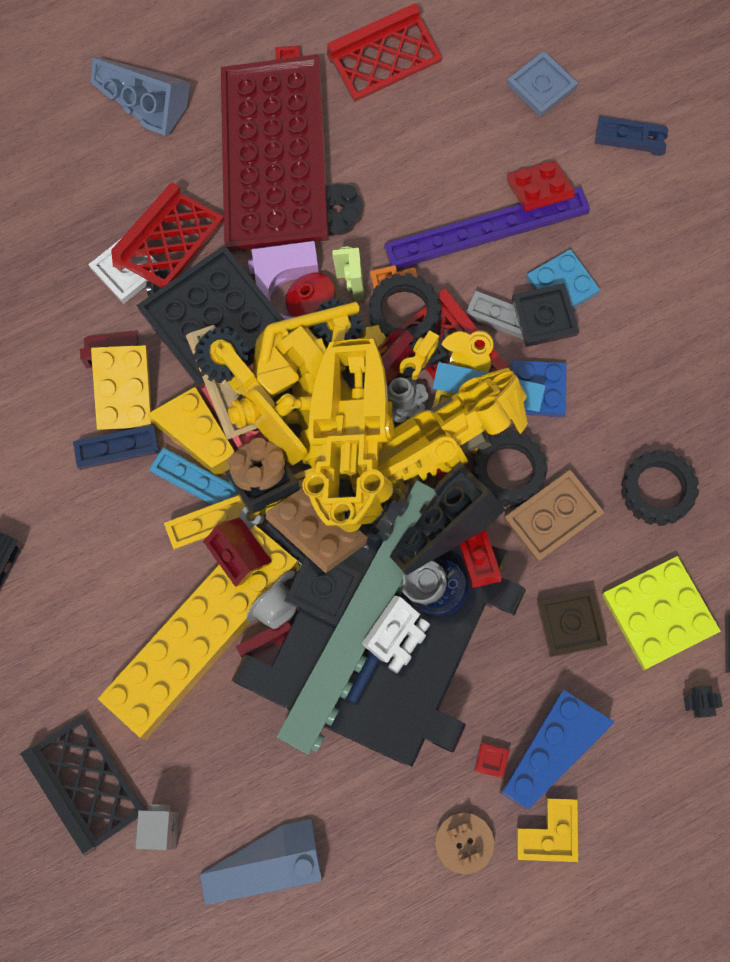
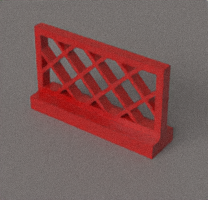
(375, 33)
(146, 229)
(459, 322)

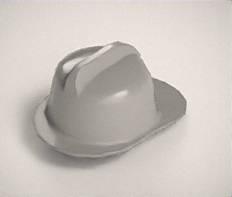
(270, 607)

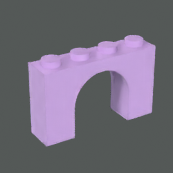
(281, 264)

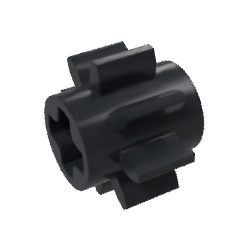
(703, 702)

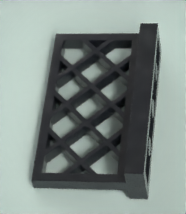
(59, 797)

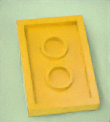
(121, 387)

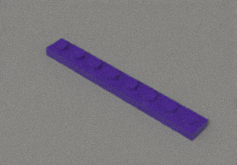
(481, 230)

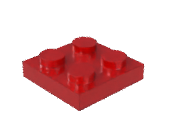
(540, 185)

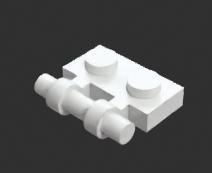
(391, 629)

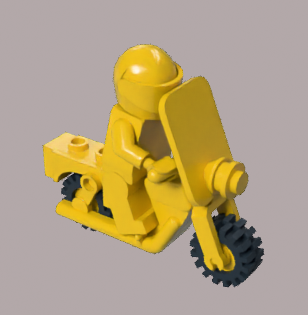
(284, 358)

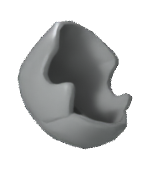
(425, 584)

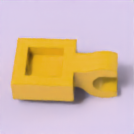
(423, 351)

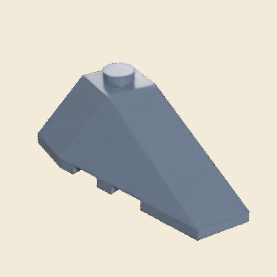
(148, 95)
(272, 863)

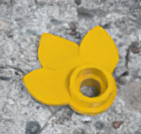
(465, 351)

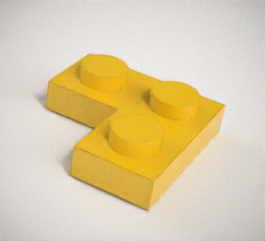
(559, 838)

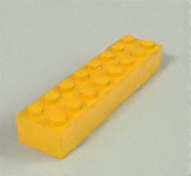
(190, 643)

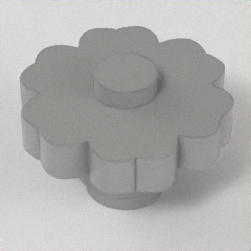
(406, 399)

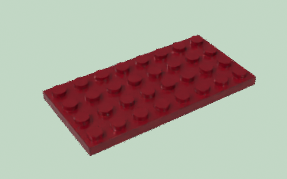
(273, 154)

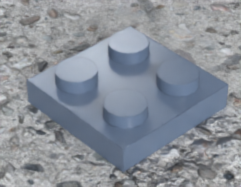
(542, 84)

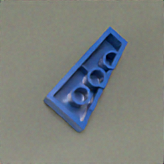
(557, 744)

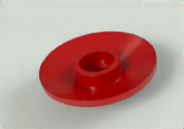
(319, 289)

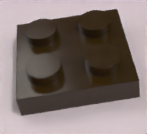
(571, 623)

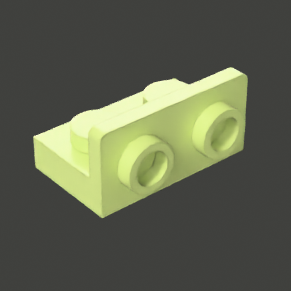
(348, 266)

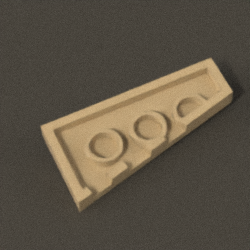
(220, 393)

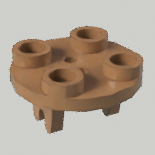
(470, 857)

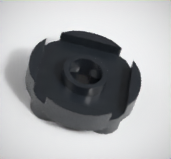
(345, 197)
(393, 507)

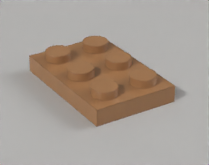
(553, 516)
(304, 528)

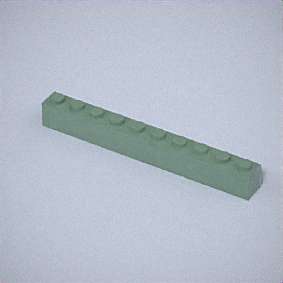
(345, 648)

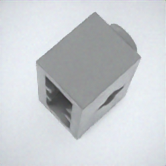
(157, 828)

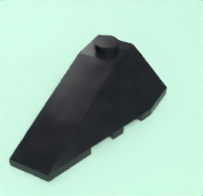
(452, 517)

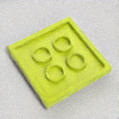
(660, 613)

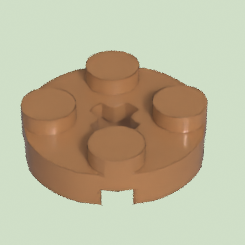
(253, 453)

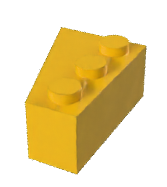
(195, 430)

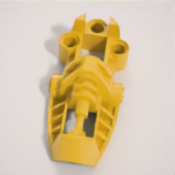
(349, 434)
(434, 438)

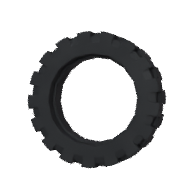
(409, 284)
(530, 450)
(672, 463)

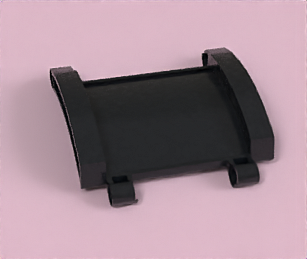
(394, 708)

